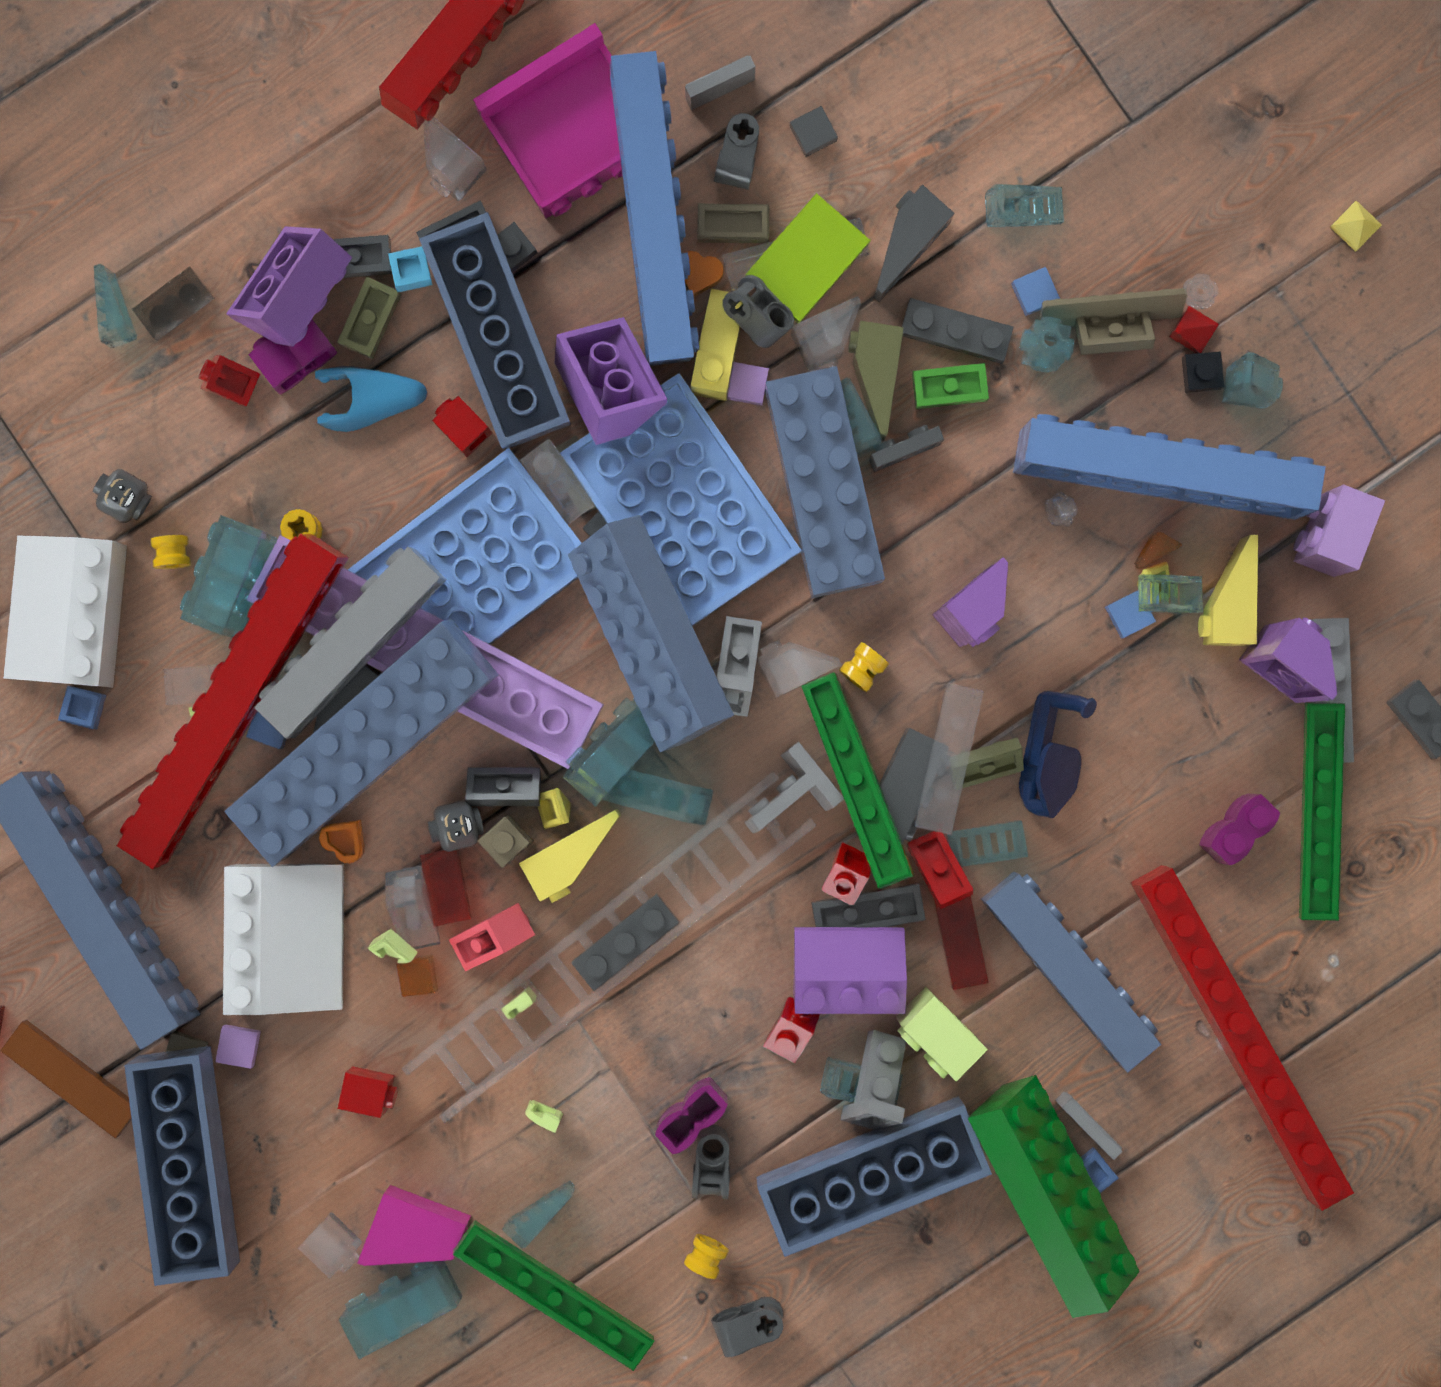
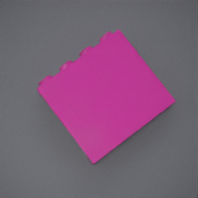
(558, 122)

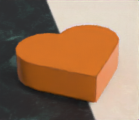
(704, 272)
(344, 839)

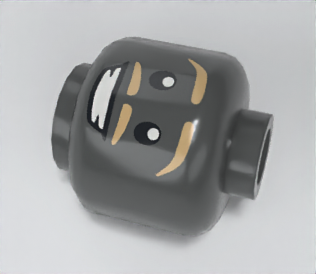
(122, 495)
(456, 826)

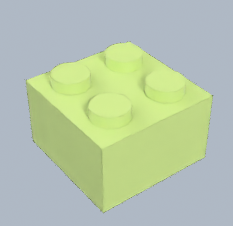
(947, 1041)

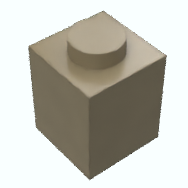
(505, 840)

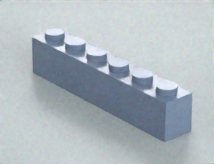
(1070, 970)

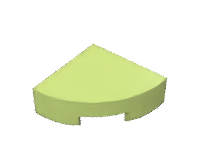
(394, 946)
(519, 1003)
(544, 1115)

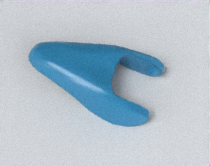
(373, 396)

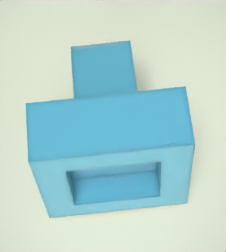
(410, 269)

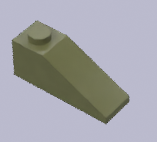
(876, 365)

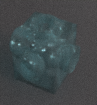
(1039, 354)

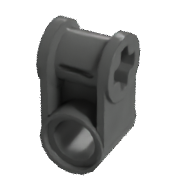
(738, 156)
(760, 314)
(712, 1169)
(742, 1326)

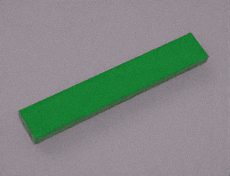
(857, 781)
(1321, 811)
(553, 1295)

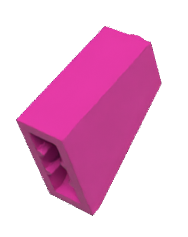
(412, 1230)

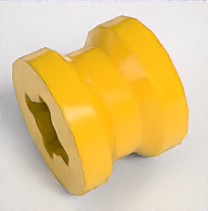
(310, 524)
(170, 552)
(706, 1256)

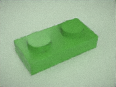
(950, 386)

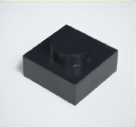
(1203, 372)

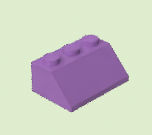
(290, 285)
(608, 379)
(975, 610)
(1294, 660)
(849, 970)

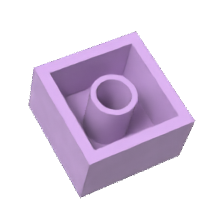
(1339, 531)

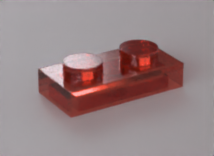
(445, 887)

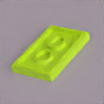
(809, 256)

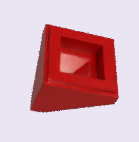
(1194, 330)

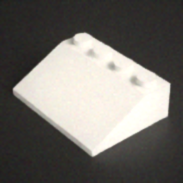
(65, 610)
(283, 938)

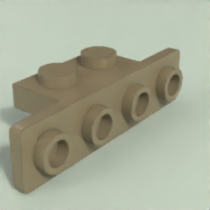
(1116, 320)

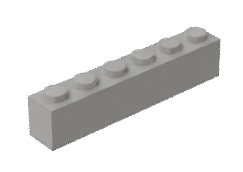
(350, 642)

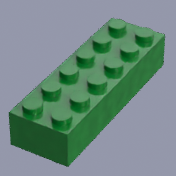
(1054, 1196)

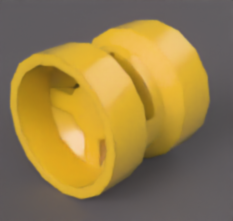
(863, 667)

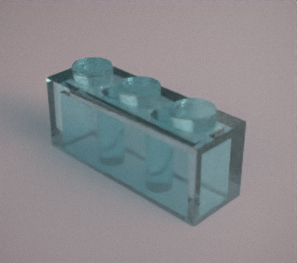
(611, 754)
(399, 1307)

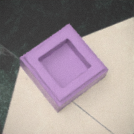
(747, 383)
(238, 1046)

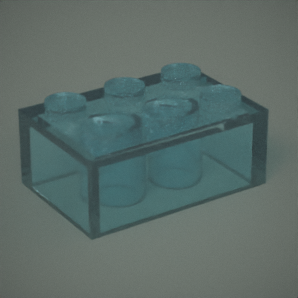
(226, 577)

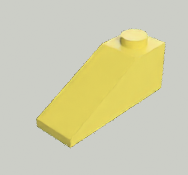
(716, 350)
(1232, 607)
(562, 863)

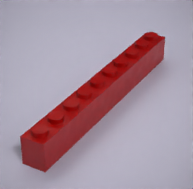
(229, 704)
(1242, 1037)

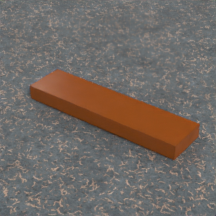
(69, 1078)

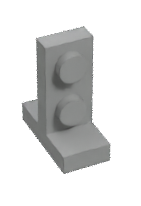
(739, 662)
(810, 779)
(878, 1083)

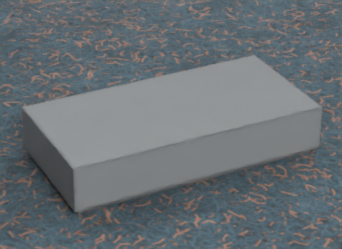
(720, 82)
(1089, 1125)

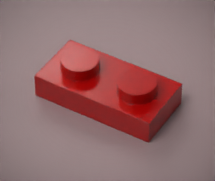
(940, 869)

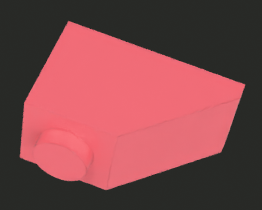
(492, 937)

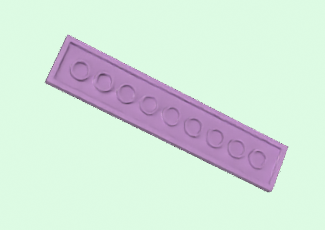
(516, 703)

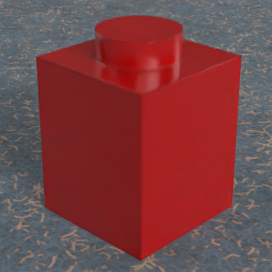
(461, 425)
(367, 1092)

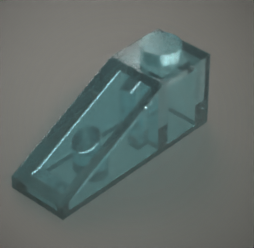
(662, 797)

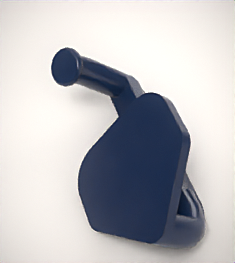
(1049, 766)

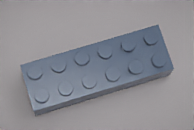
(495, 331)
(824, 482)
(649, 633)
(182, 1165)
(872, 1176)

